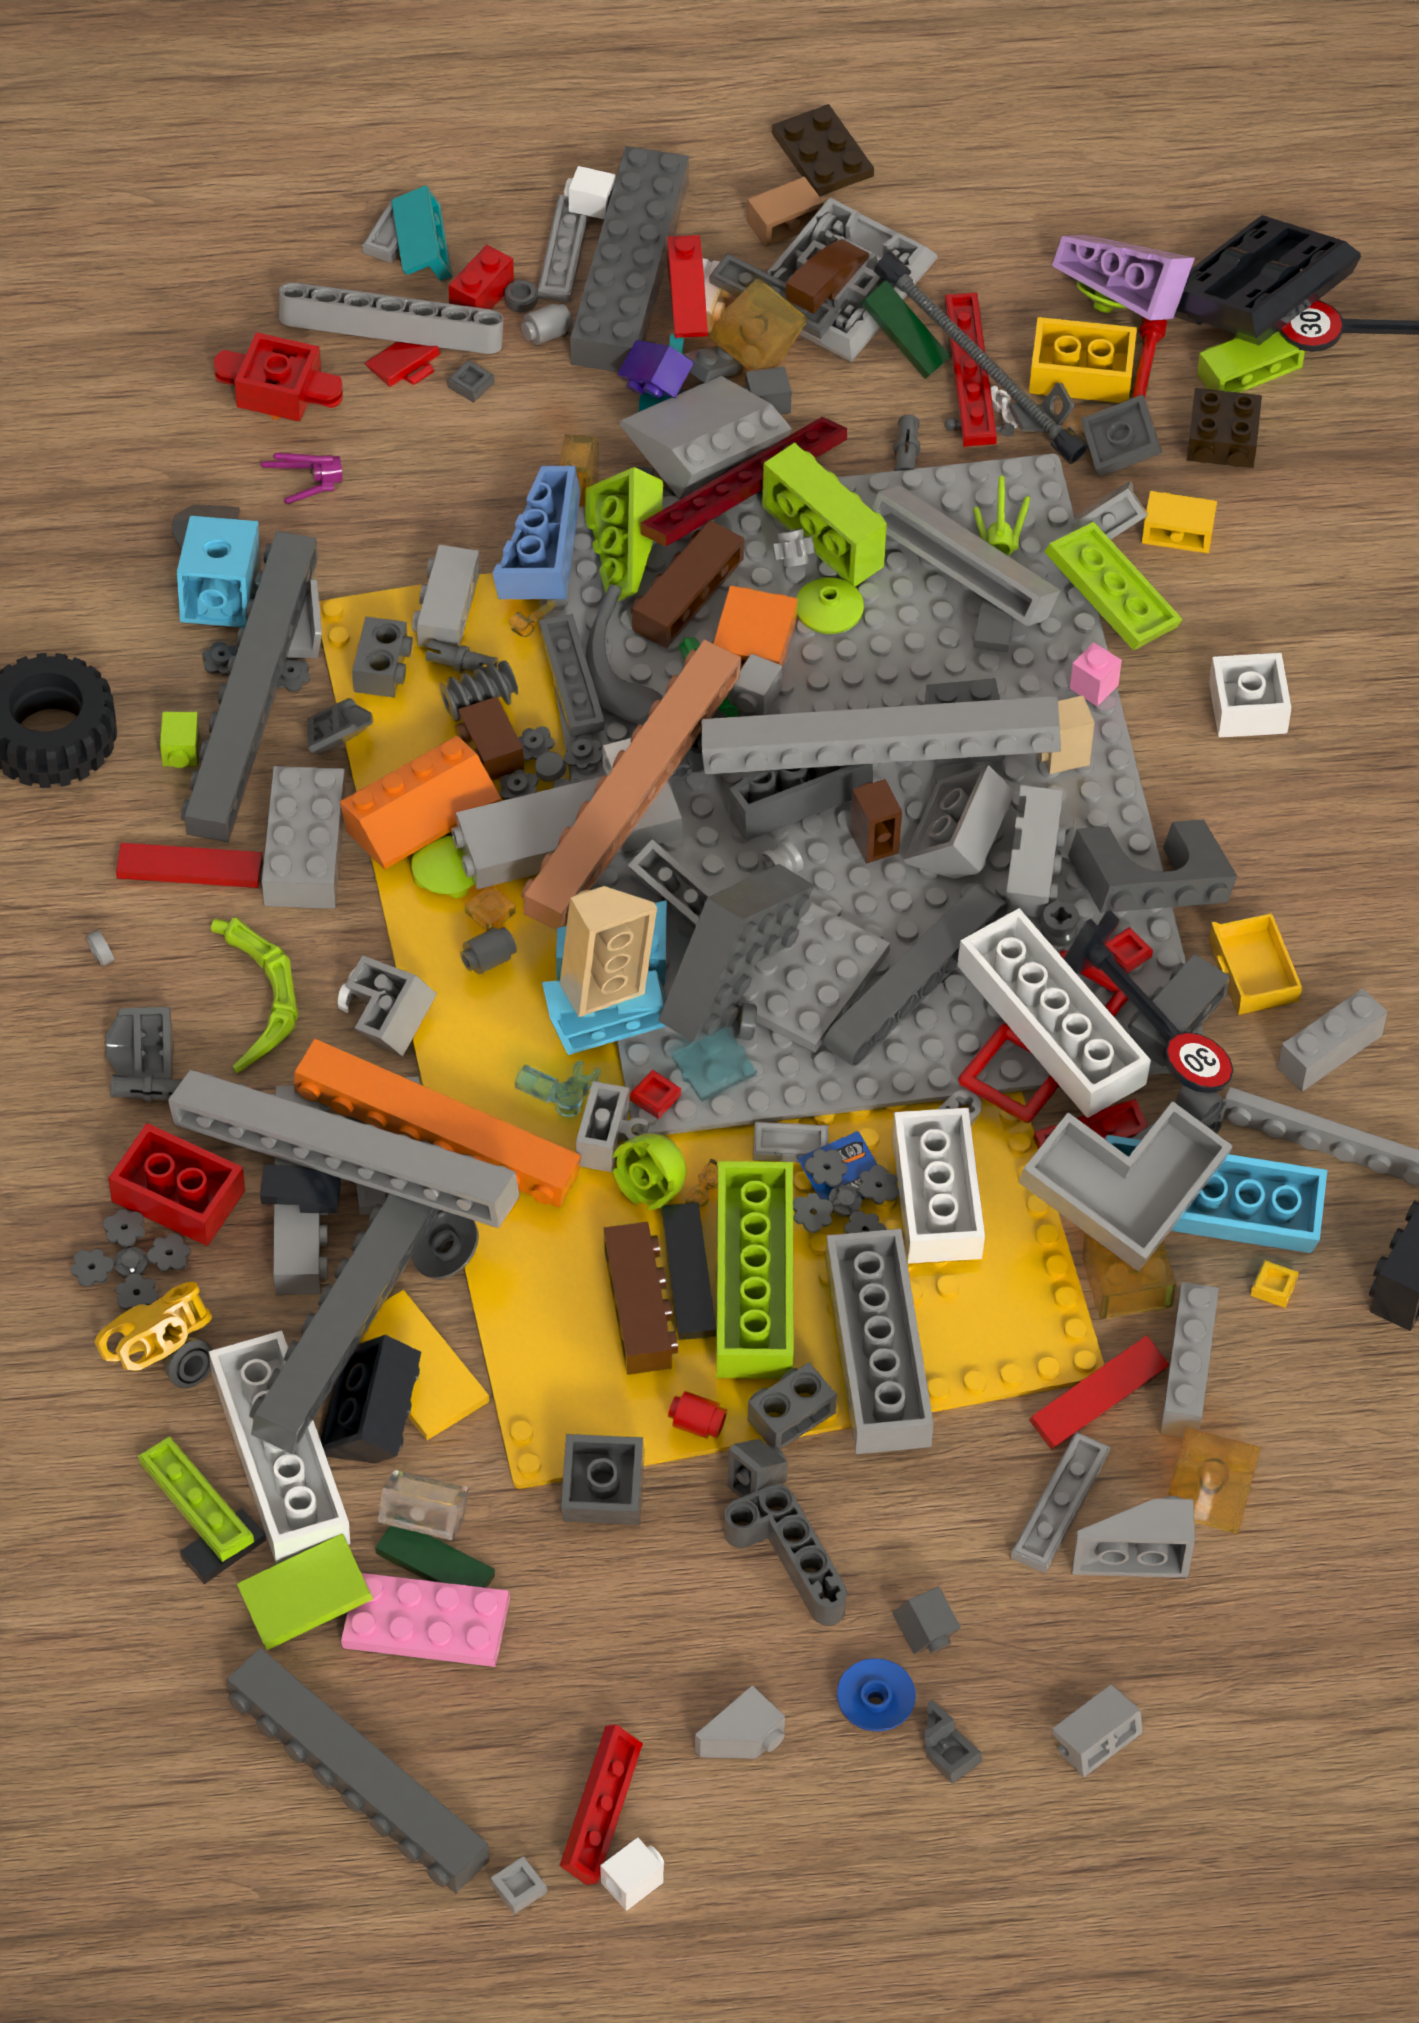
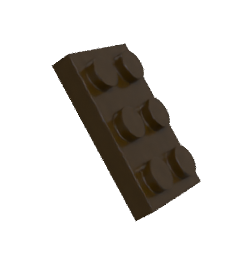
(822, 150)

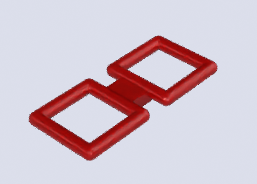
(1027, 1113)

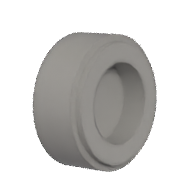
(99, 948)

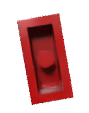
(482, 280)

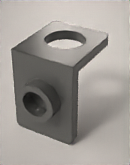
(1027, 423)

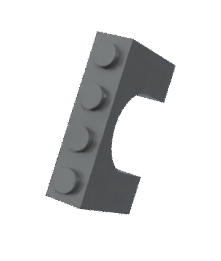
(1119, 884)

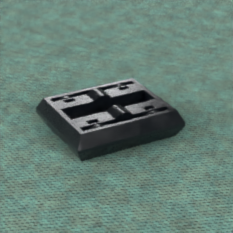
(1256, 278)

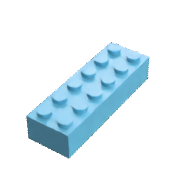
(1254, 1202)

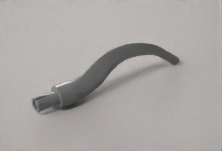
(614, 694)

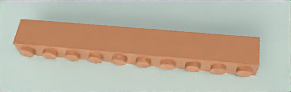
(632, 784)

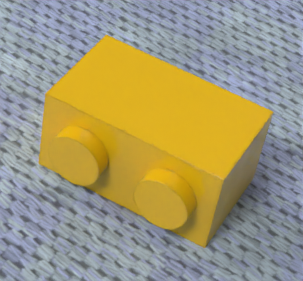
(1179, 522)

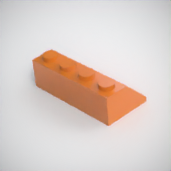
(417, 802)

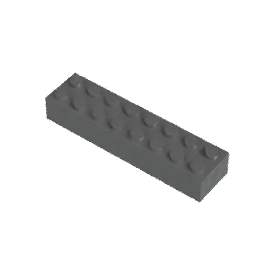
(629, 257)

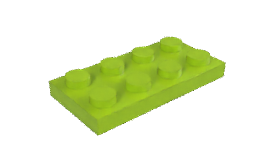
(1113, 585)

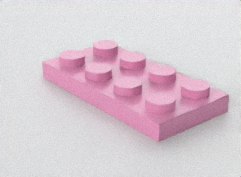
(428, 1620)

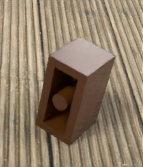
(491, 737)
(875, 820)

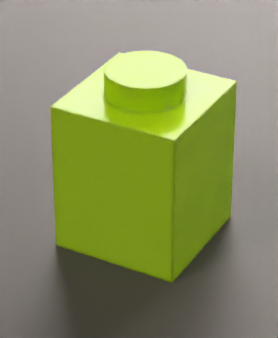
(180, 739)

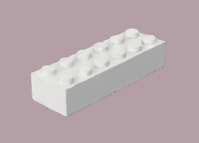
(1053, 1013)
(290, 1490)

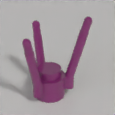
(324, 468)

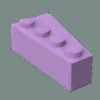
(1130, 274)

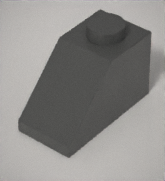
(755, 1466)

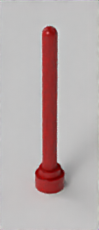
(1152, 332)

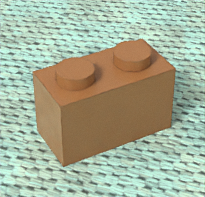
(782, 211)

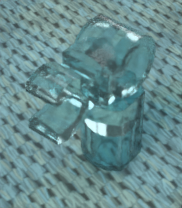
(566, 1095)

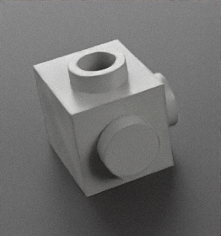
(758, 685)

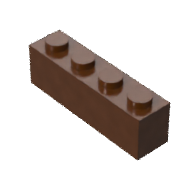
(687, 583)
(638, 1298)

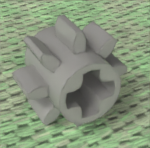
(793, 547)

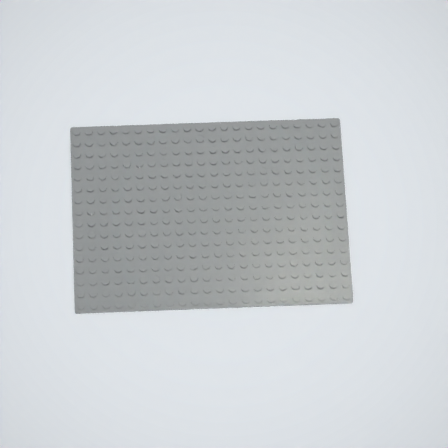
(911, 635)

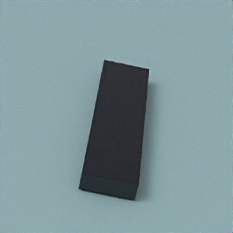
(688, 1271)

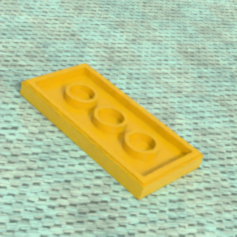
(444, 1385)

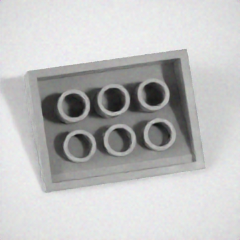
(704, 433)

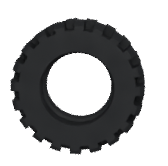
(61, 753)

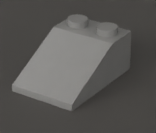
(1140, 1542)

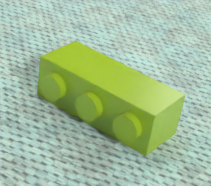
(1243, 365)

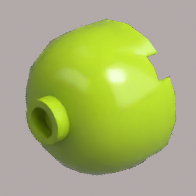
(650, 1169)

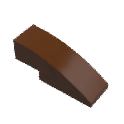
(824, 275)

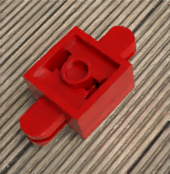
(280, 361)

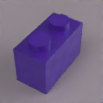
(655, 369)

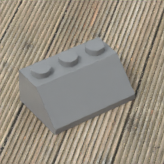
(960, 823)

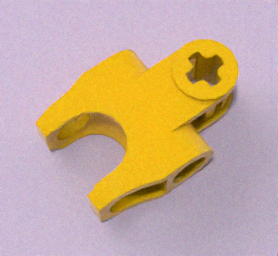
(155, 1327)

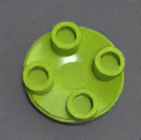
(440, 868)

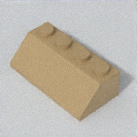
(606, 948)

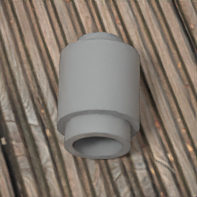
(546, 323)

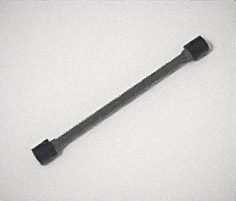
(1064, 441)

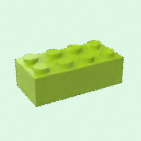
(841, 525)

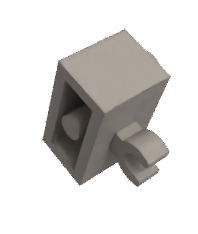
(605, 1126)

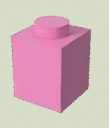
(1095, 674)

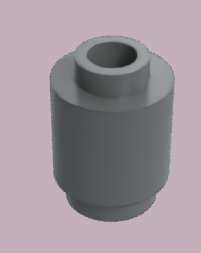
(488, 950)

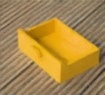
(1256, 962)

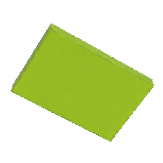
(304, 1591)

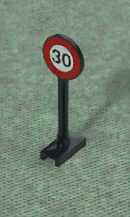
(1323, 326)
(1187, 1055)

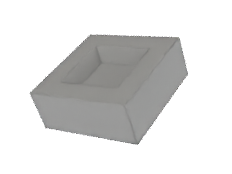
(518, 1885)

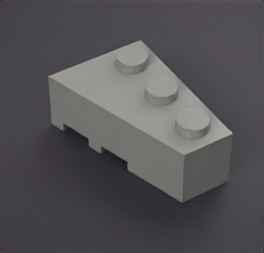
(1034, 851)

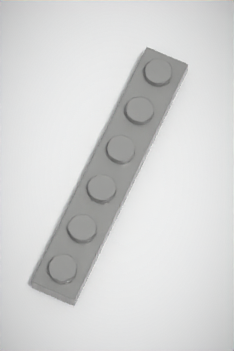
(1322, 1135)

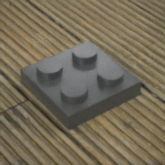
(1121, 435)

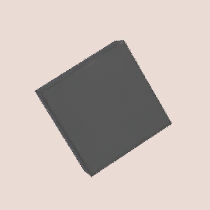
(471, 381)

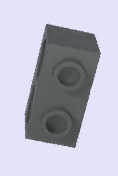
(380, 657)
(797, 1412)

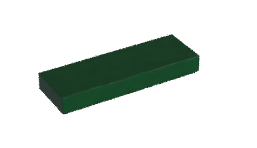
(905, 329)
(432, 1558)

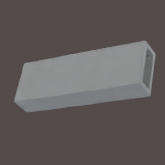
(515, 835)

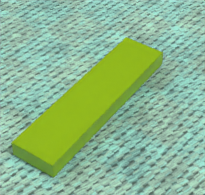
(196, 1499)

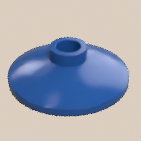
(881, 1680)

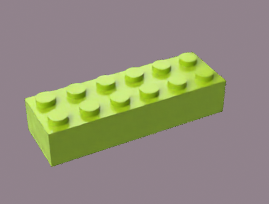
(754, 1269)

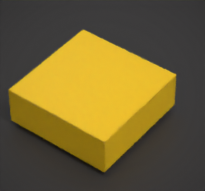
(1274, 1283)

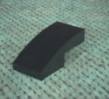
(300, 1186)

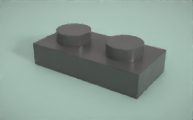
(712, 363)

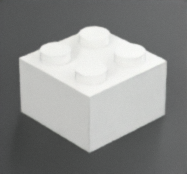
(1250, 695)

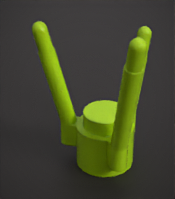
(1000, 533)

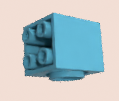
(218, 570)

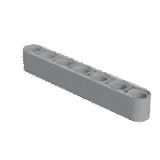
(390, 318)

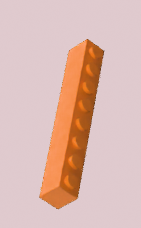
(409, 1109)

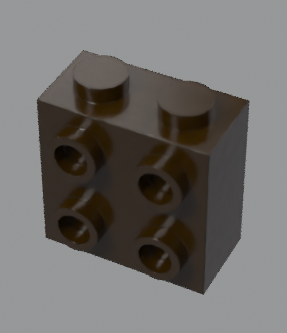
(1224, 428)

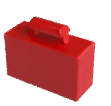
(401, 360)

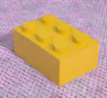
(1086, 357)

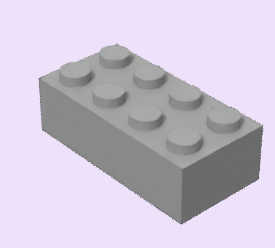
(304, 837)

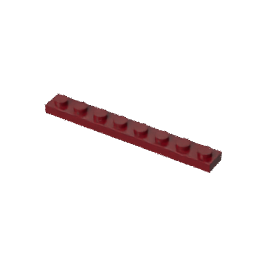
(735, 484)

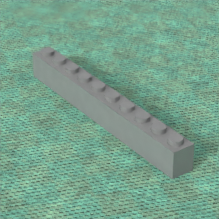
(881, 735)
(345, 1148)

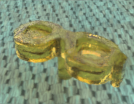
(706, 1181)

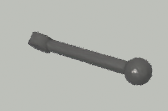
(1006, 429)

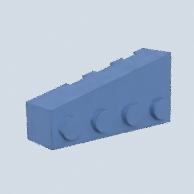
(541, 549)

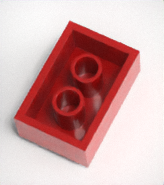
(177, 1184)

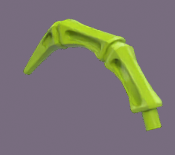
(278, 970)

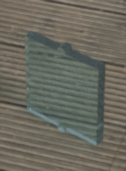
(714, 1064)

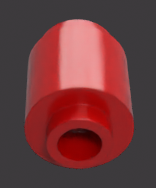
(697, 1415)

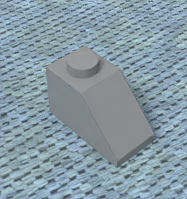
(742, 1729)

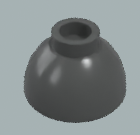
(189, 1363)

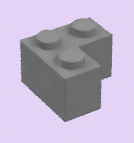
(393, 1001)

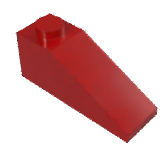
(687, 286)

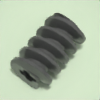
(479, 688)

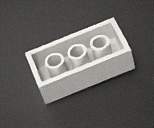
(938, 1185)

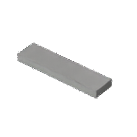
(562, 253)
(1060, 1502)

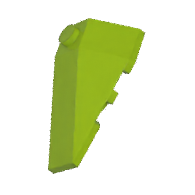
(615, 515)

